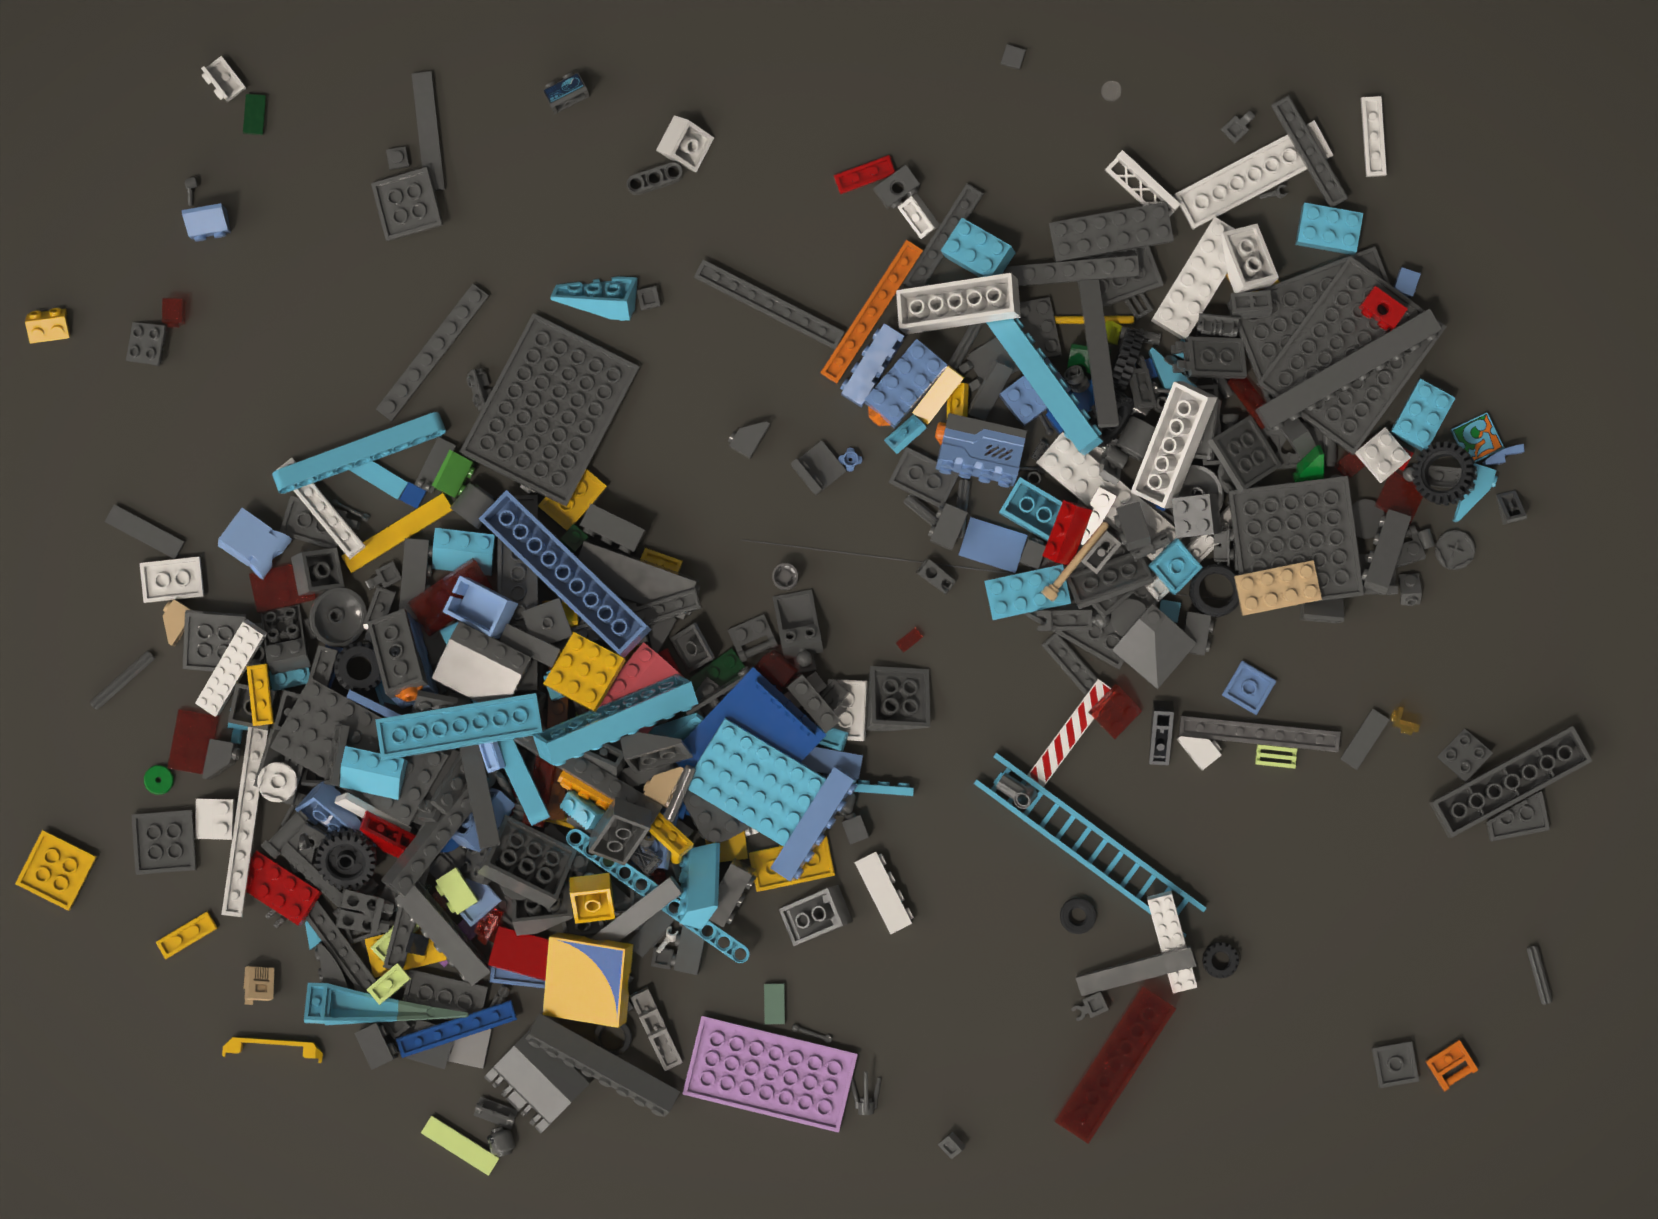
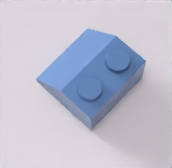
(206, 222)

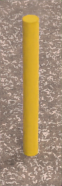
(1079, 319)

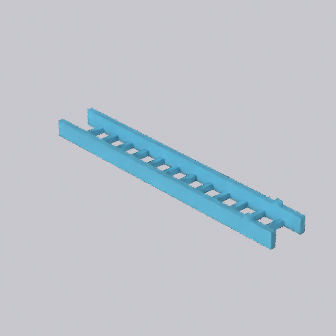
(1087, 863)

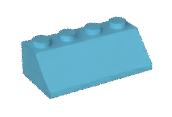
(700, 885)

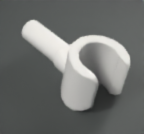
(669, 938)

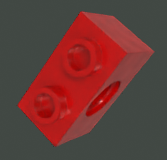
(1394, 309)

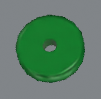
(152, 774)

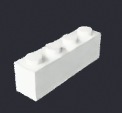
(883, 892)

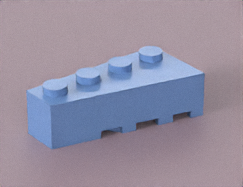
(872, 365)

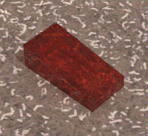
(909, 640)

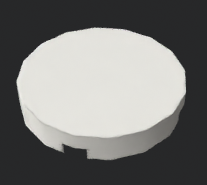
(277, 782)

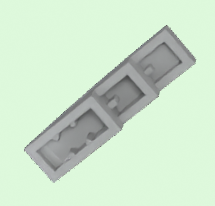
(656, 1029)

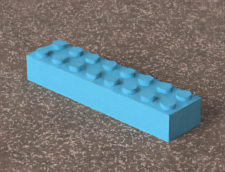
(615, 720)

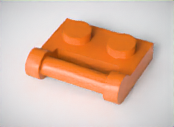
(1447, 1060)

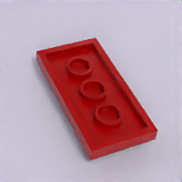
(280, 889)

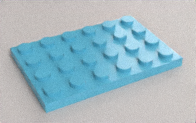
(755, 782)

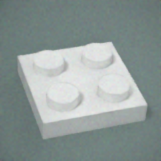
(1382, 455)

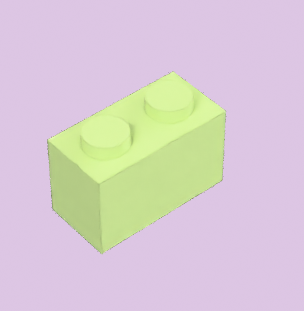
(456, 891)

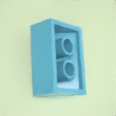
(457, 547)
(370, 774)

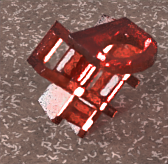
(488, 926)

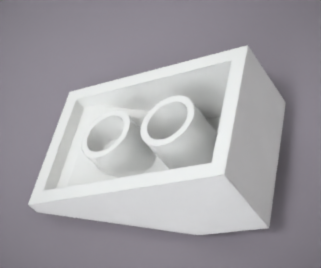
(1248, 259)

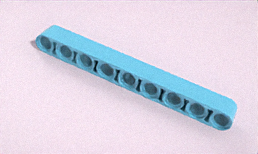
(359, 452)

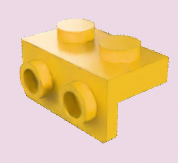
(47, 325)

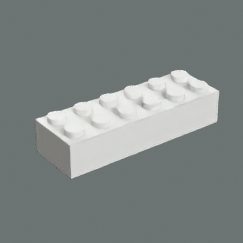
(1195, 283)
(958, 303)
(1173, 444)

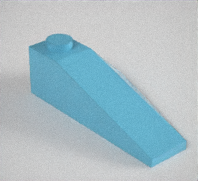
(607, 299)

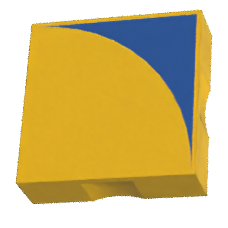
(587, 979)

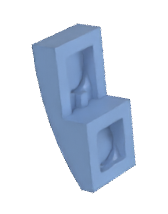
(1499, 457)

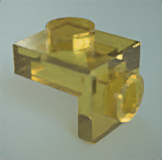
(1405, 726)

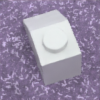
(1200, 750)

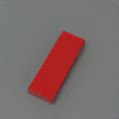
(864, 174)

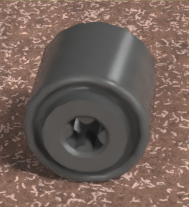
(1135, 438)
(472, 504)

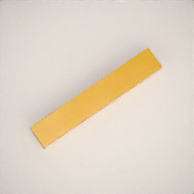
(398, 531)

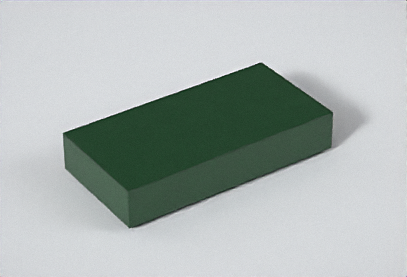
(254, 114)

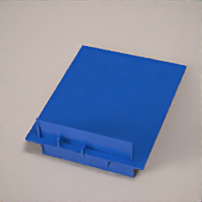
(761, 711)

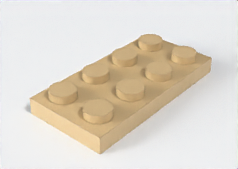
(1277, 588)

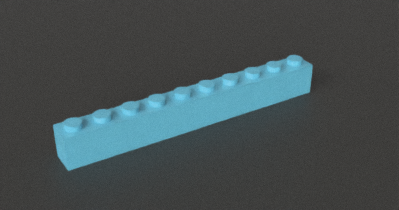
(1046, 384)

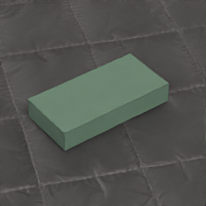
(774, 1004)

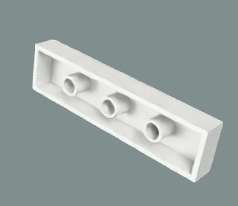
(231, 668)
(1170, 937)

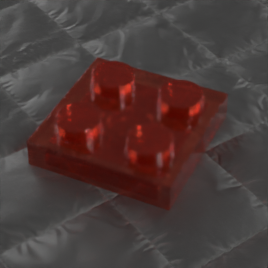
(1115, 711)

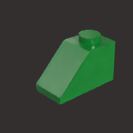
(1311, 466)

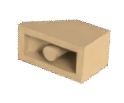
(174, 621)
(663, 786)

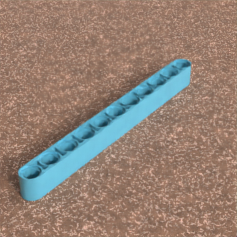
(516, 768)
(651, 885)

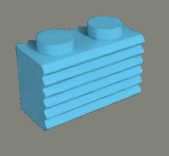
(582, 810)

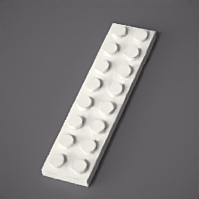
(1245, 179)
(1082, 479)

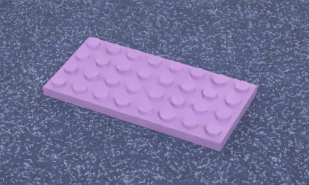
(770, 1074)

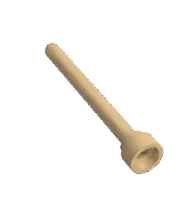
(1051, 591)

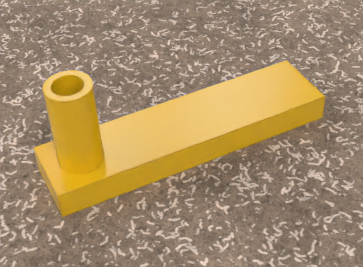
(671, 838)

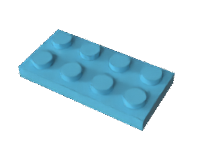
(1022, 592)

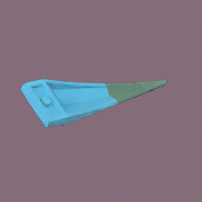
(340, 1005)

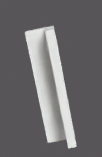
(1145, 179)

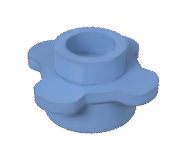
(855, 459)

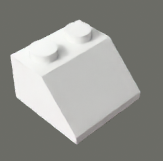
(685, 143)
(215, 818)

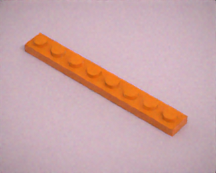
(871, 312)

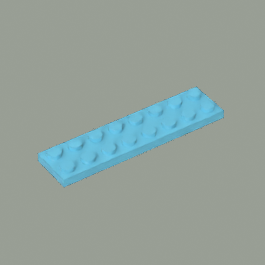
(458, 726)

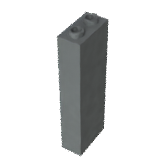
(633, 576)

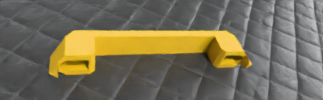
(310, 1049)

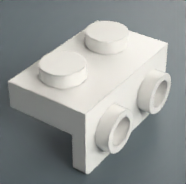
(223, 78)

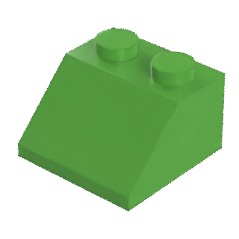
(453, 474)

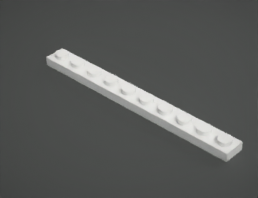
(244, 825)

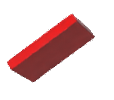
(520, 953)

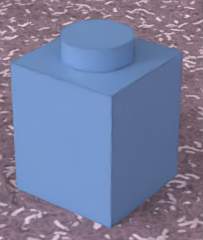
(1406, 282)

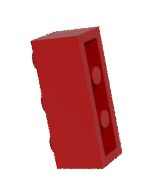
(1067, 532)

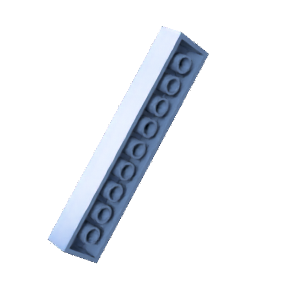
(565, 574)

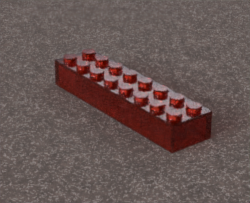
(1114, 1064)

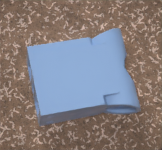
(253, 542)

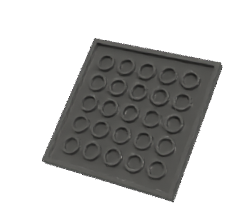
(1299, 525)

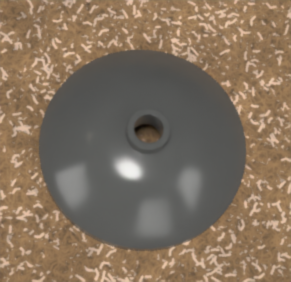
(1203, 480)
(348, 618)

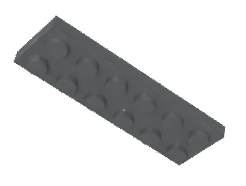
(1111, 232)

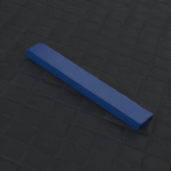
(456, 1029)

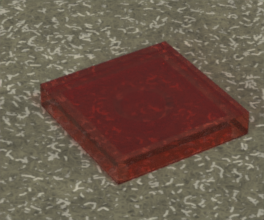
(1399, 496)

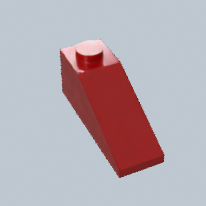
(385, 834)

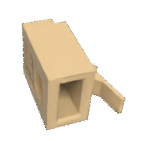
(258, 984)

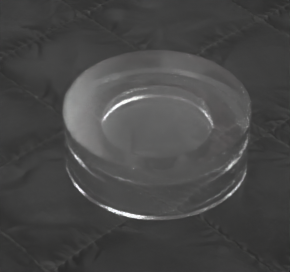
(1111, 91)

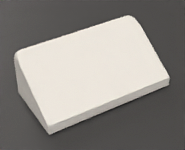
(918, 216)

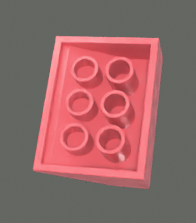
(640, 671)

